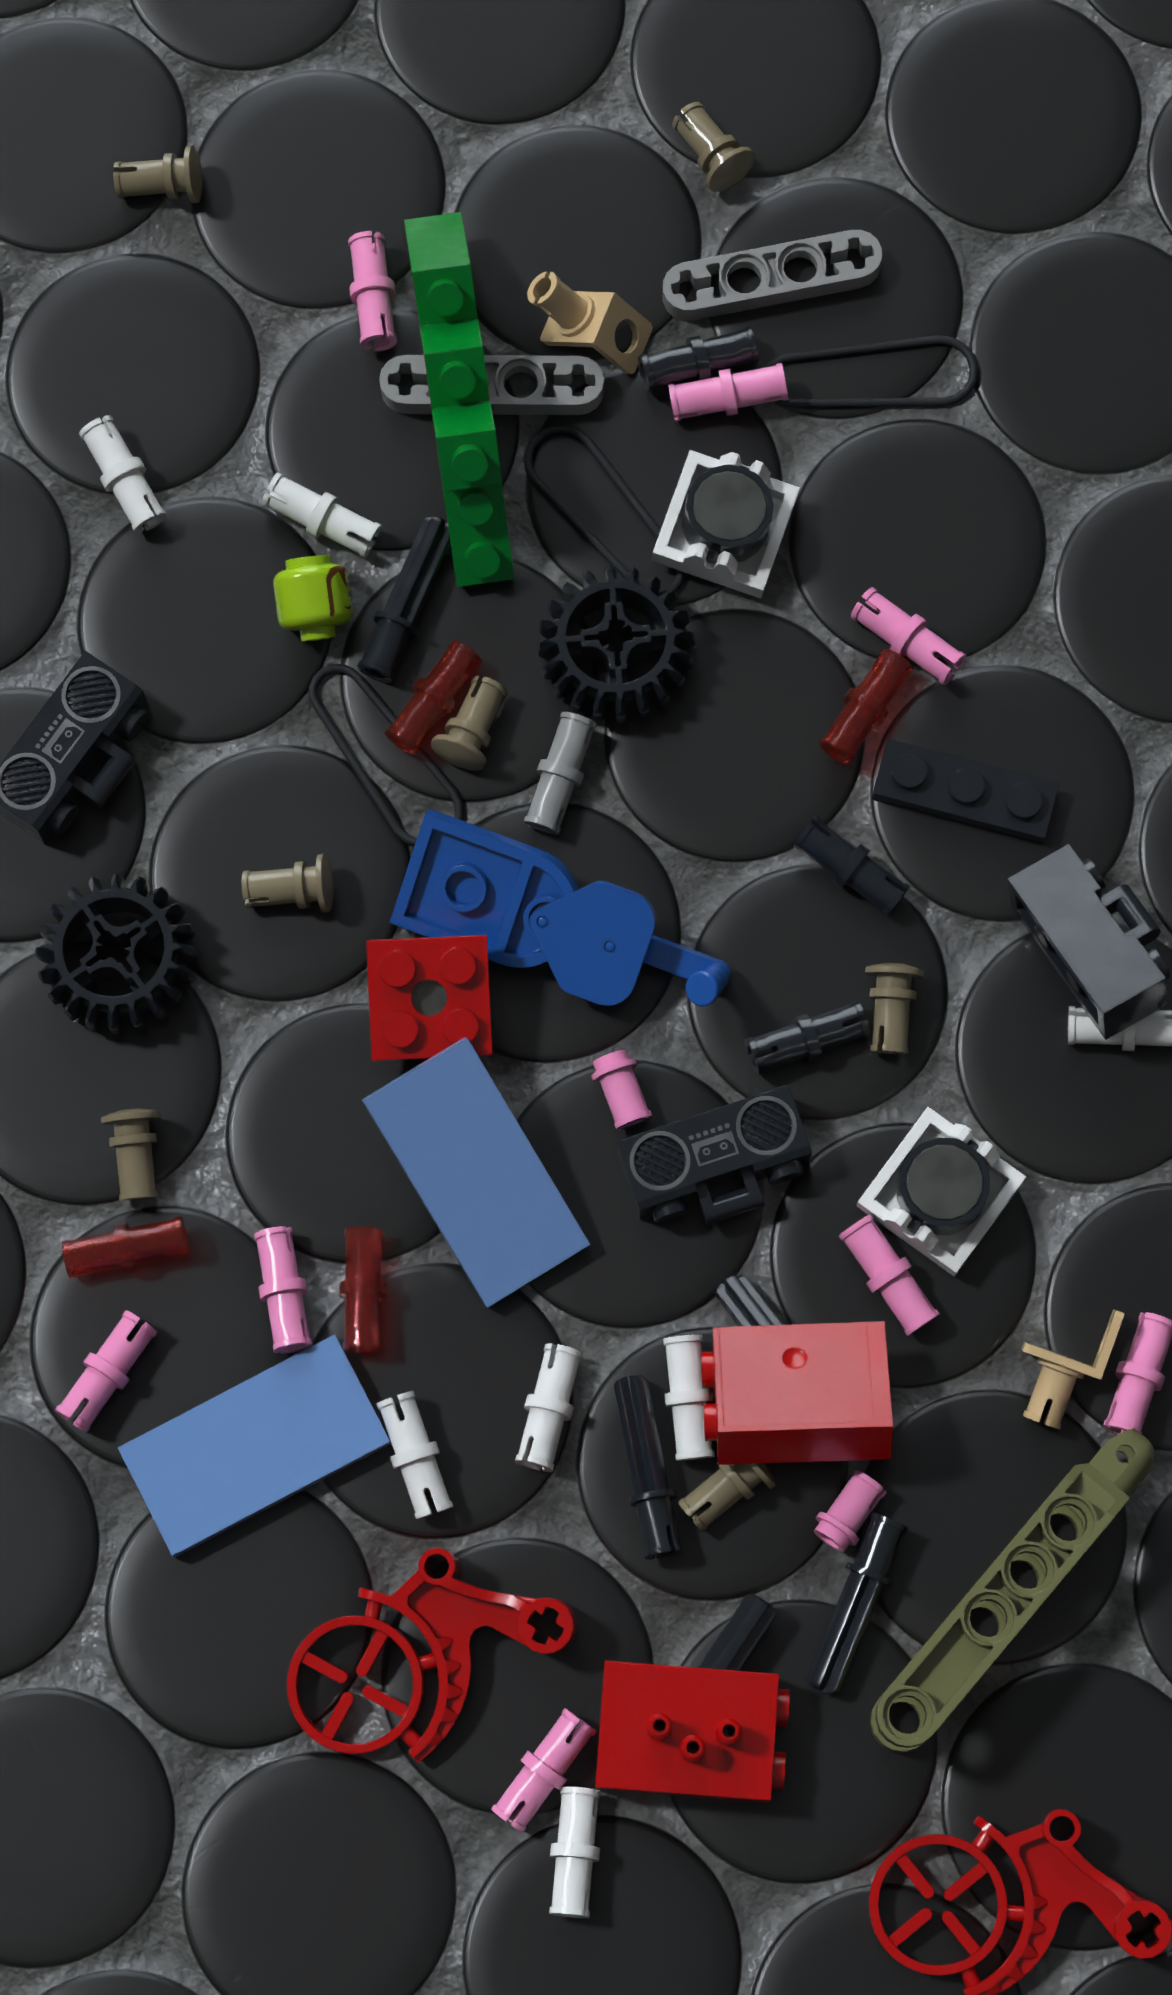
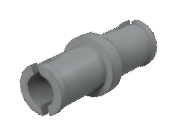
(560, 773)

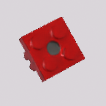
(428, 996)

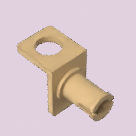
(588, 320)
(1060, 1374)

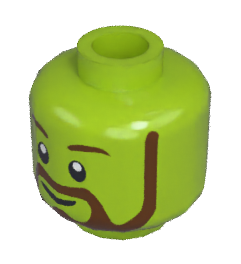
(313, 597)

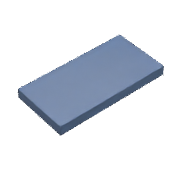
(475, 1172)
(254, 1446)

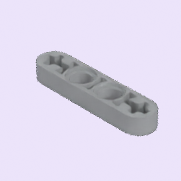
(769, 265)
(498, 371)

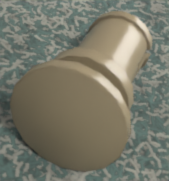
(717, 152)
(161, 176)
(470, 728)
(291, 885)
(892, 1006)
(134, 1151)
(724, 1490)

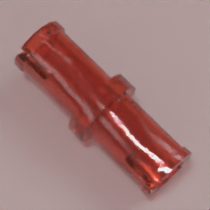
(433, 697)
(865, 706)
(125, 1247)
(363, 1289)

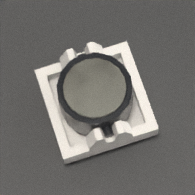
(725, 522)
(941, 1190)

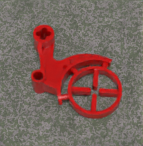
(447, 1616)
(1051, 1879)

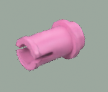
(621, 1089)
(849, 1511)

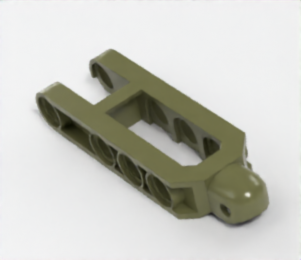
(958, 1654)

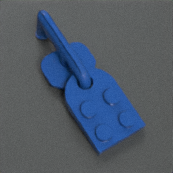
(591, 936)

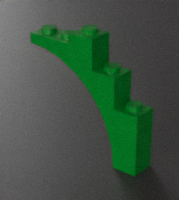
(459, 399)

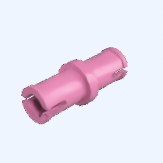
(372, 291)
(728, 392)
(908, 636)
(889, 1274)
(283, 1289)
(106, 1371)
(1140, 1374)
(543, 1770)

